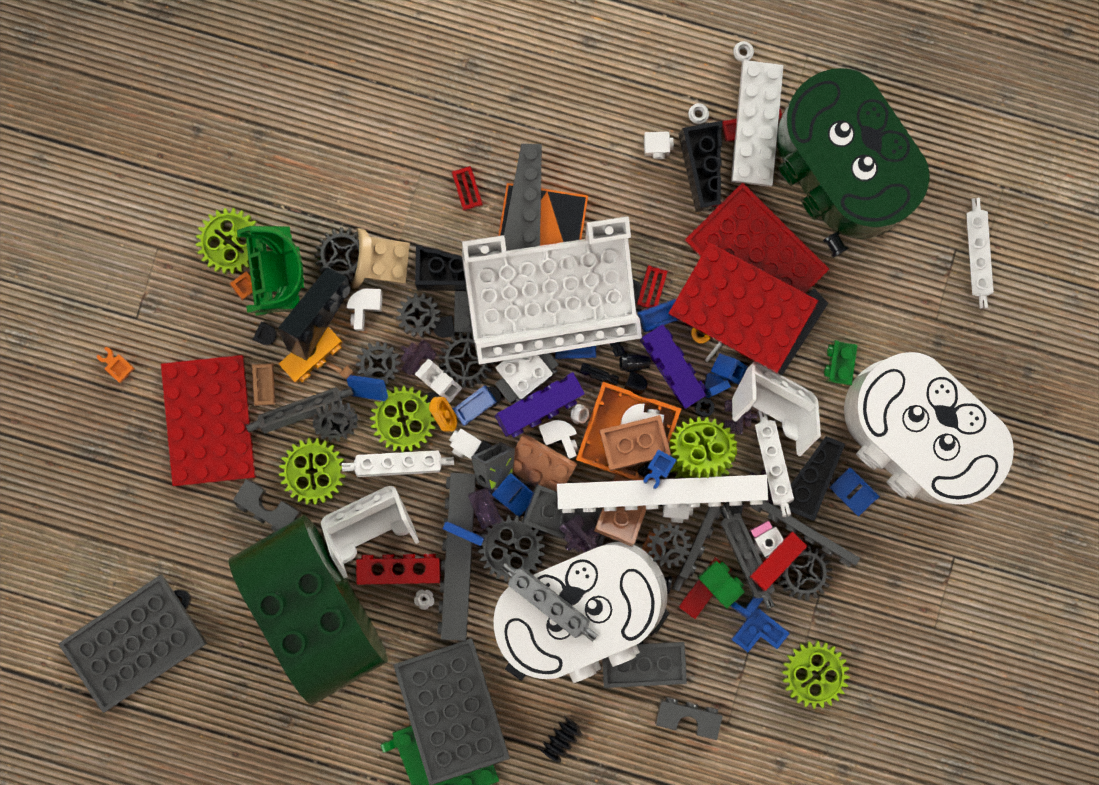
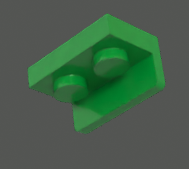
(840, 363)

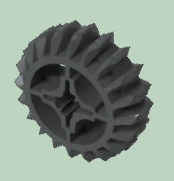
(334, 259)
(449, 358)
(799, 580)

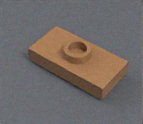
(263, 384)

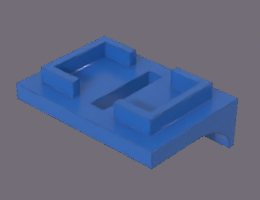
(508, 489)
(861, 499)

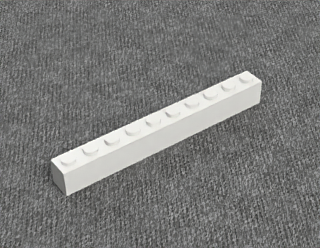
(670, 492)

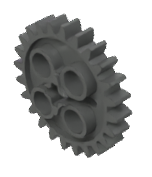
(518, 531)

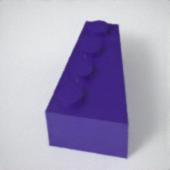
(673, 366)
(539, 405)

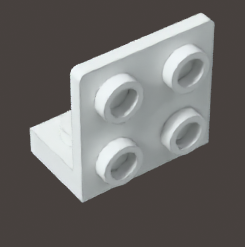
(524, 373)

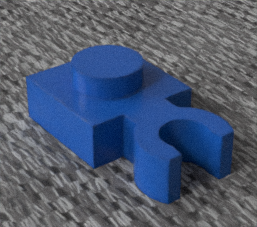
(660, 466)

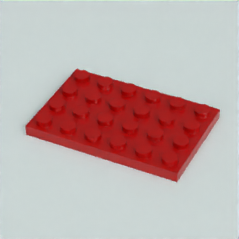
(760, 238)
(743, 307)
(208, 420)

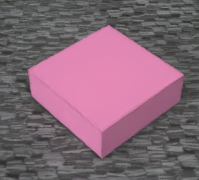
(760, 529)

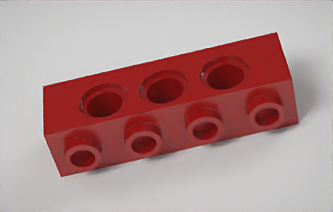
(365, 572)

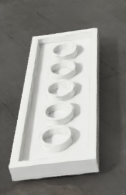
(757, 123)

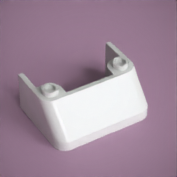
(782, 400)
(364, 521)

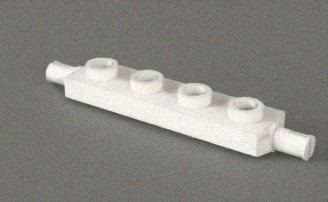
(979, 253)
(397, 463)
(774, 463)

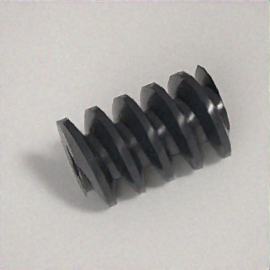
(561, 739)

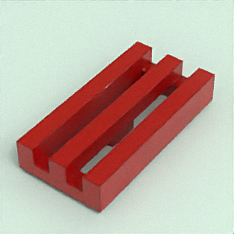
(472, 205)
(656, 271)

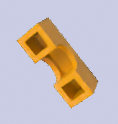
(300, 369)

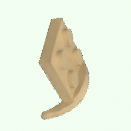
(380, 260)

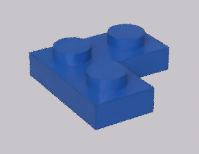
(759, 626)

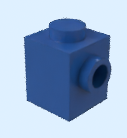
(725, 367)

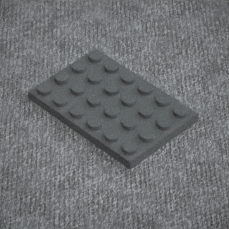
(132, 643)
(451, 712)

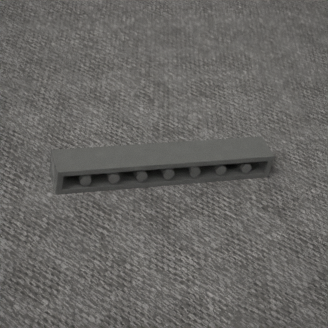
(458, 559)

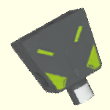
(493, 465)

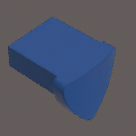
(715, 385)
(749, 609)

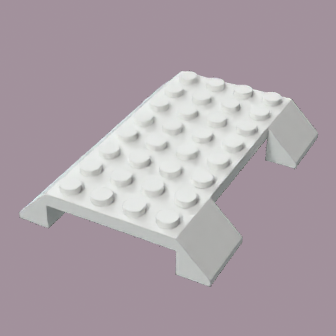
(551, 293)

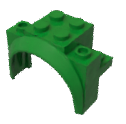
(273, 271)

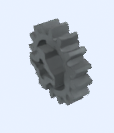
(410, 316)
(385, 356)
(335, 421)
(660, 541)

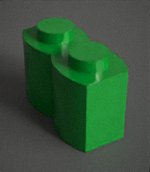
(721, 584)

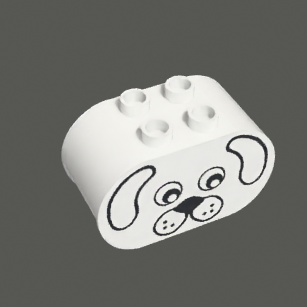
(927, 431)
(611, 586)

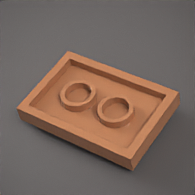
(634, 442)
(541, 464)
(621, 524)

